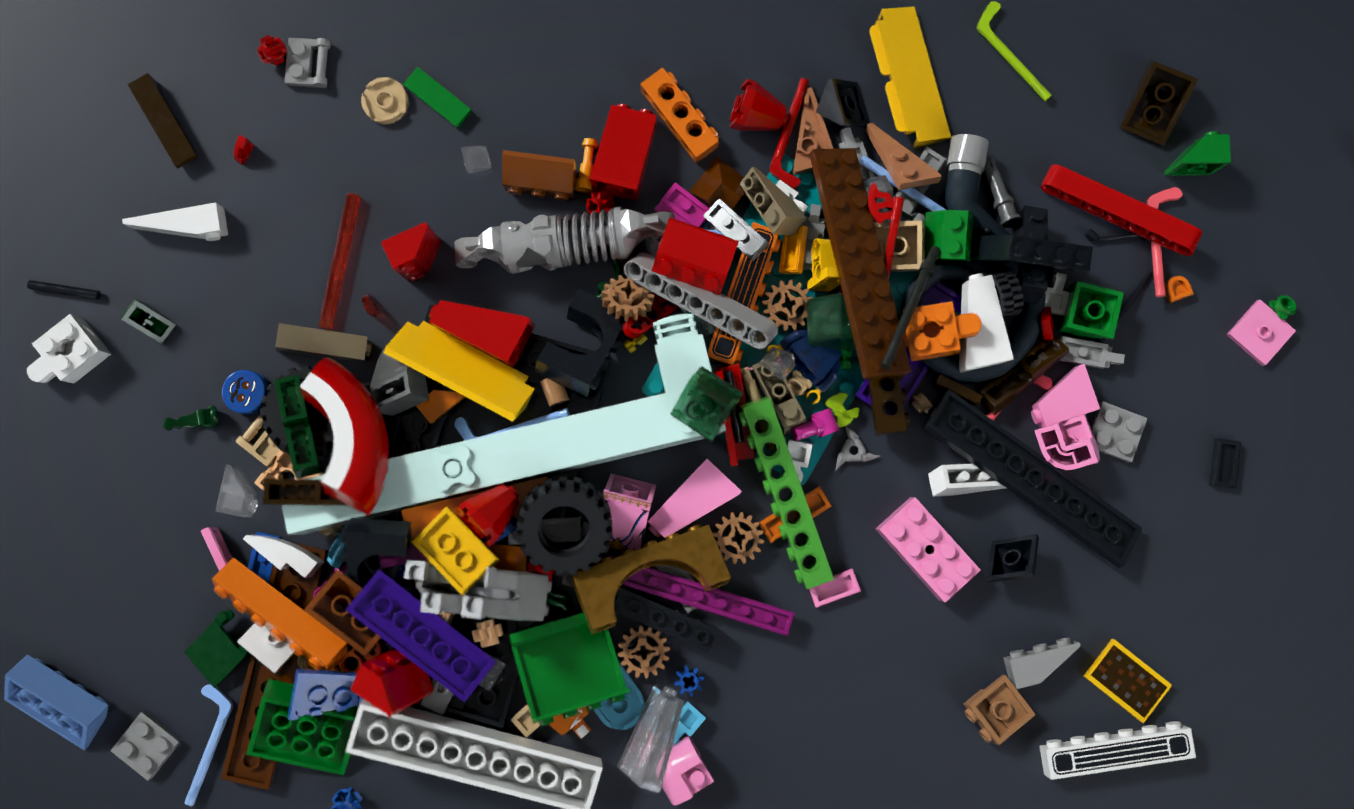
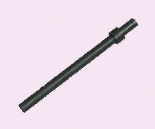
(926, 269)

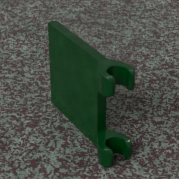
(216, 651)

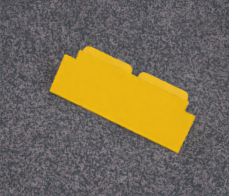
(912, 84)
(461, 368)

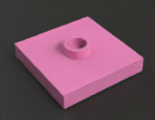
(1261, 332)

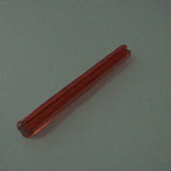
(339, 261)

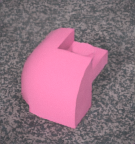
(1069, 443)
(685, 772)

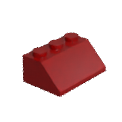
(413, 251)
(694, 255)
(391, 682)

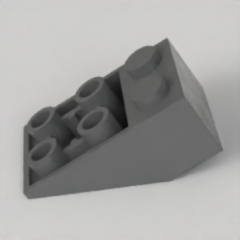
(397, 386)

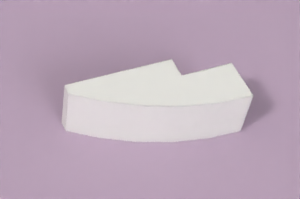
(285, 554)

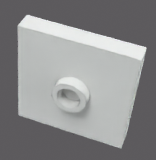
(266, 648)

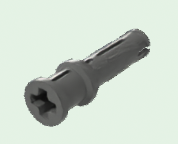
(1003, 202)

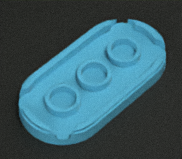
(624, 713)

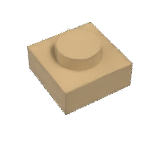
(524, 722)

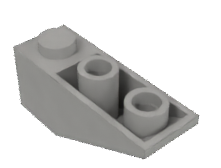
(1036, 665)

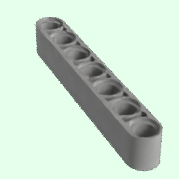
(709, 306)

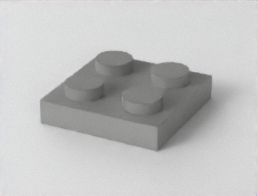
(1117, 431)
(146, 745)

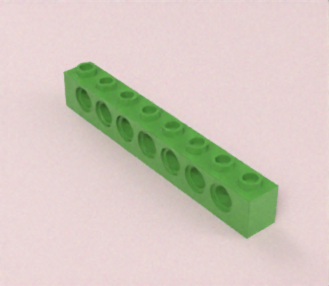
(819, 571)

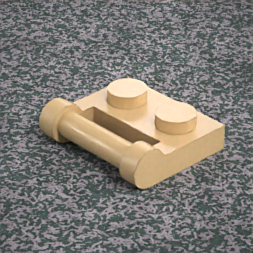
(264, 448)

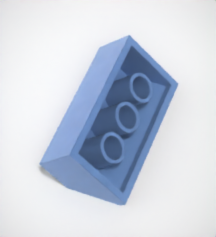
(55, 701)

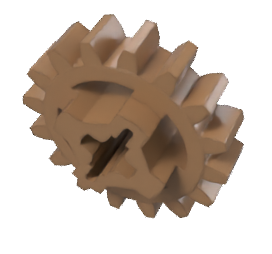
(784, 294)
(616, 300)
(748, 535)
(655, 649)

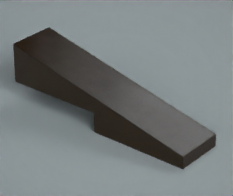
(163, 120)
(1027, 371)
(297, 493)

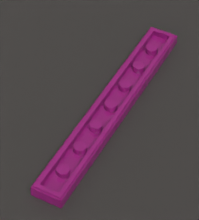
(714, 601)

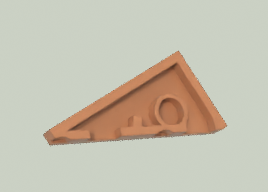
(811, 135)
(903, 165)

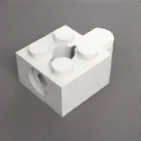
(71, 360)

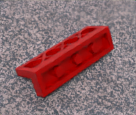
(741, 450)

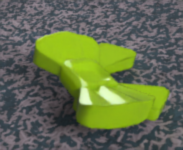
(836, 404)

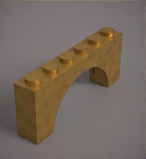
(691, 551)

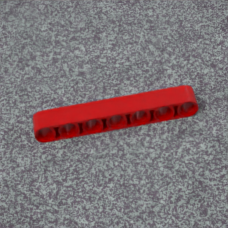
(1121, 210)

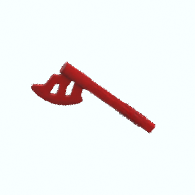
(895, 216)

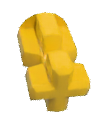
(630, 345)

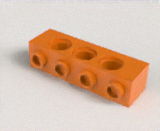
(664, 82)

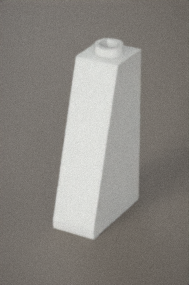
(992, 342)

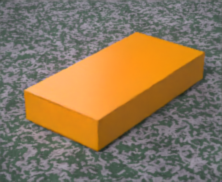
(793, 252)

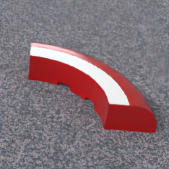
(359, 435)

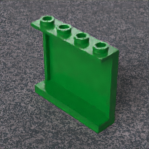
(566, 668)

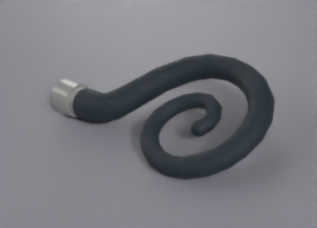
(965, 166)

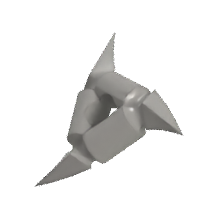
(861, 455)

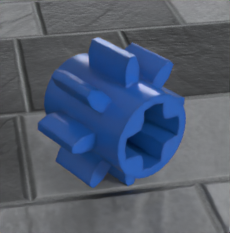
(690, 687)
(347, 799)

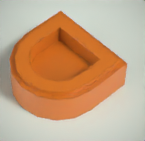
(1177, 288)

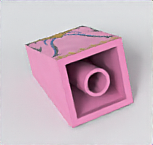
(630, 509)

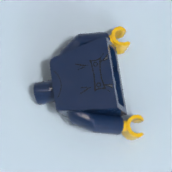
(814, 362)

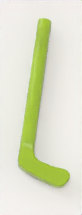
(985, 30)

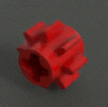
(272, 50)
(600, 201)

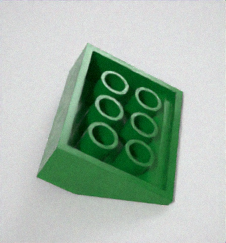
(307, 741)

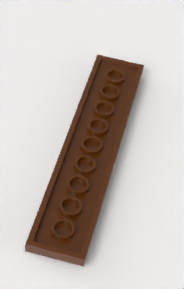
(858, 260)
(251, 769)

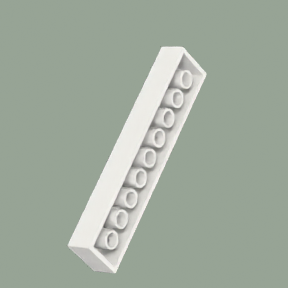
(476, 756)

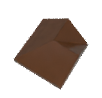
(719, 182)

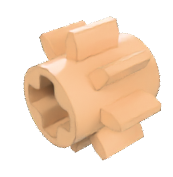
(487, 633)

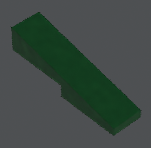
(297, 427)

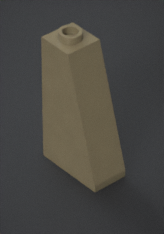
(321, 343)

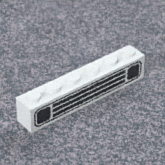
(1117, 751)

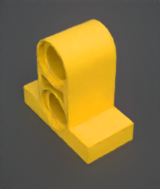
(824, 268)

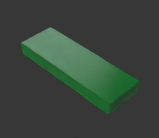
(437, 97)

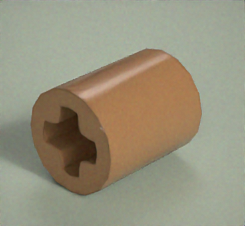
(554, 392)

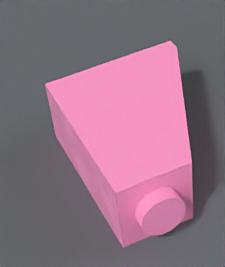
(1066, 399)

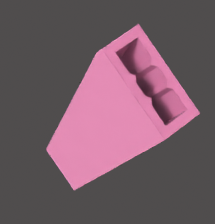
(695, 497)

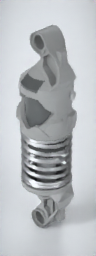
(559, 241)

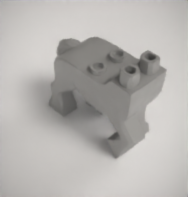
(496, 595)

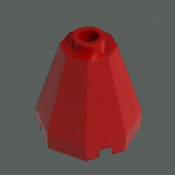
(757, 109)
(489, 512)

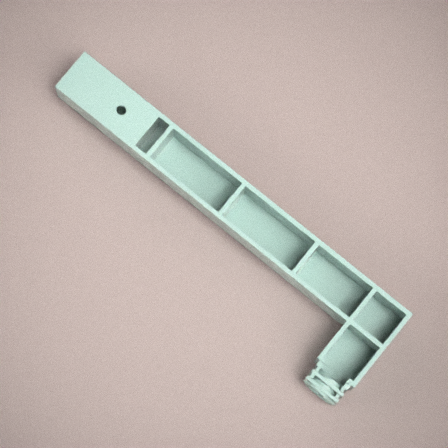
(536, 448)

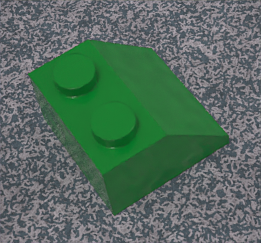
(1203, 156)
(951, 233)
(1091, 311)

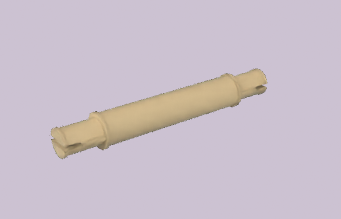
(753, 394)

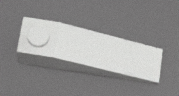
(199, 221)
(960, 479)

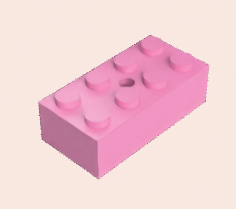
(914, 528)

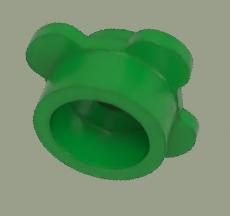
(1283, 306)

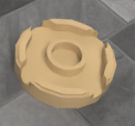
(385, 100)

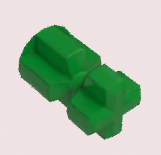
(844, 363)

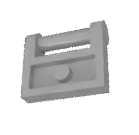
(300, 62)

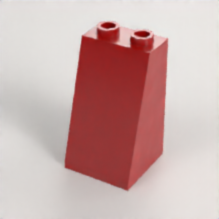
(624, 152)
(488, 330)

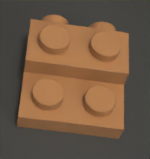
(998, 710)

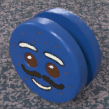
(244, 391)

